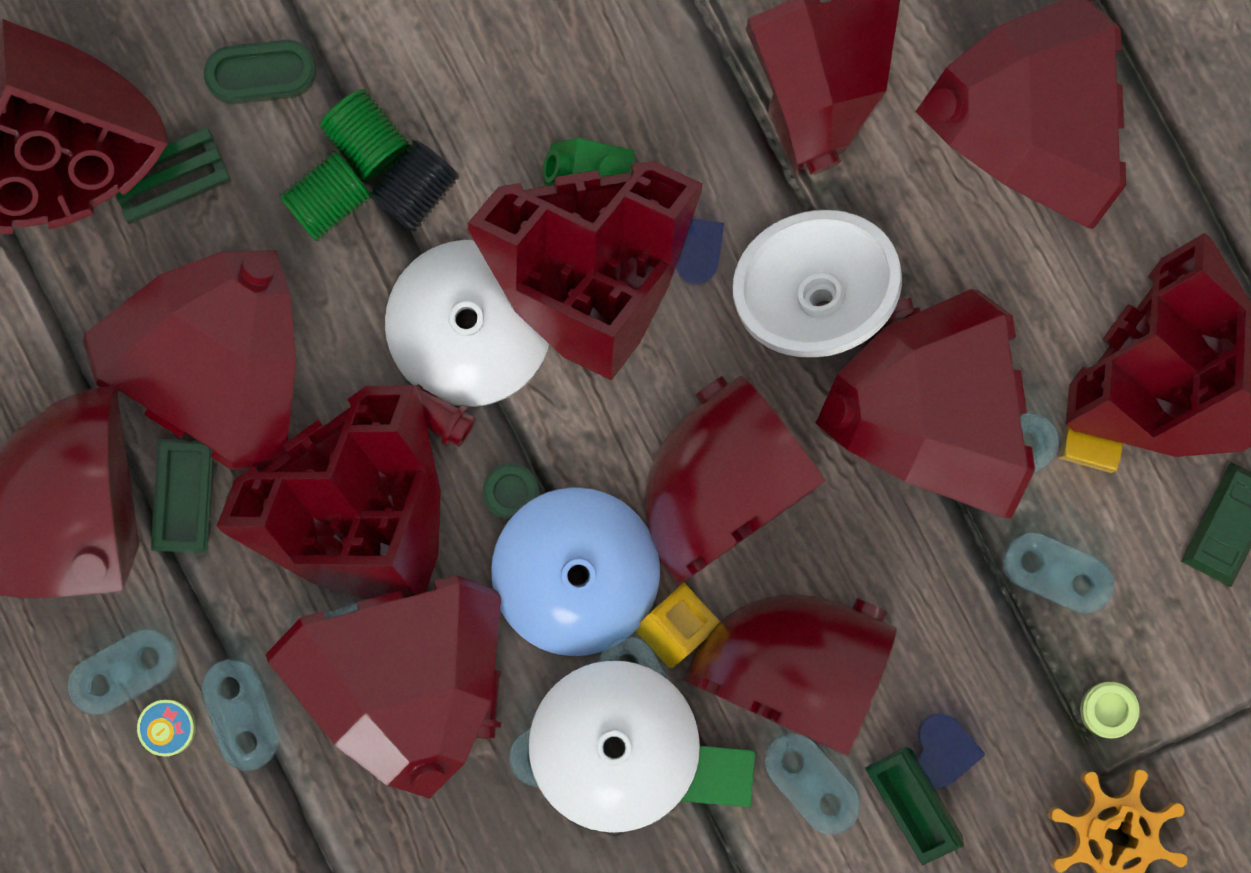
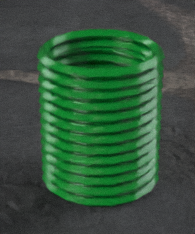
(363, 134)
(325, 196)

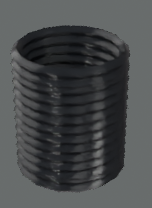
(414, 185)

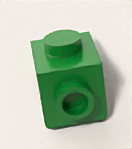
(584, 155)

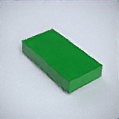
(722, 777)

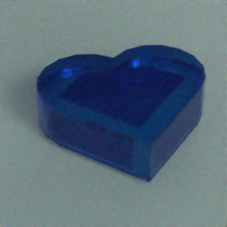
(700, 252)
(946, 749)

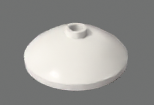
(814, 261)
(452, 362)
(623, 703)

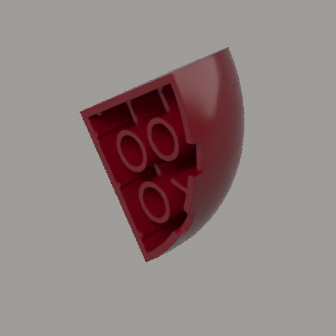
(67, 131)
(722, 477)
(67, 501)
(799, 663)

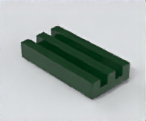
(172, 150)

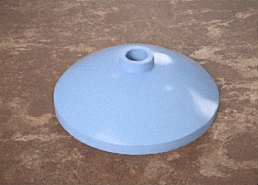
(565, 531)

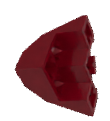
(824, 72)
(1040, 108)
(588, 256)
(207, 354)
(1174, 363)
(939, 404)
(348, 499)
(399, 679)

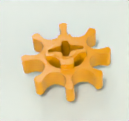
(1125, 809)

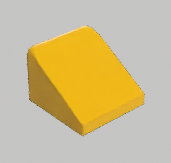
(1090, 451)
(677, 626)

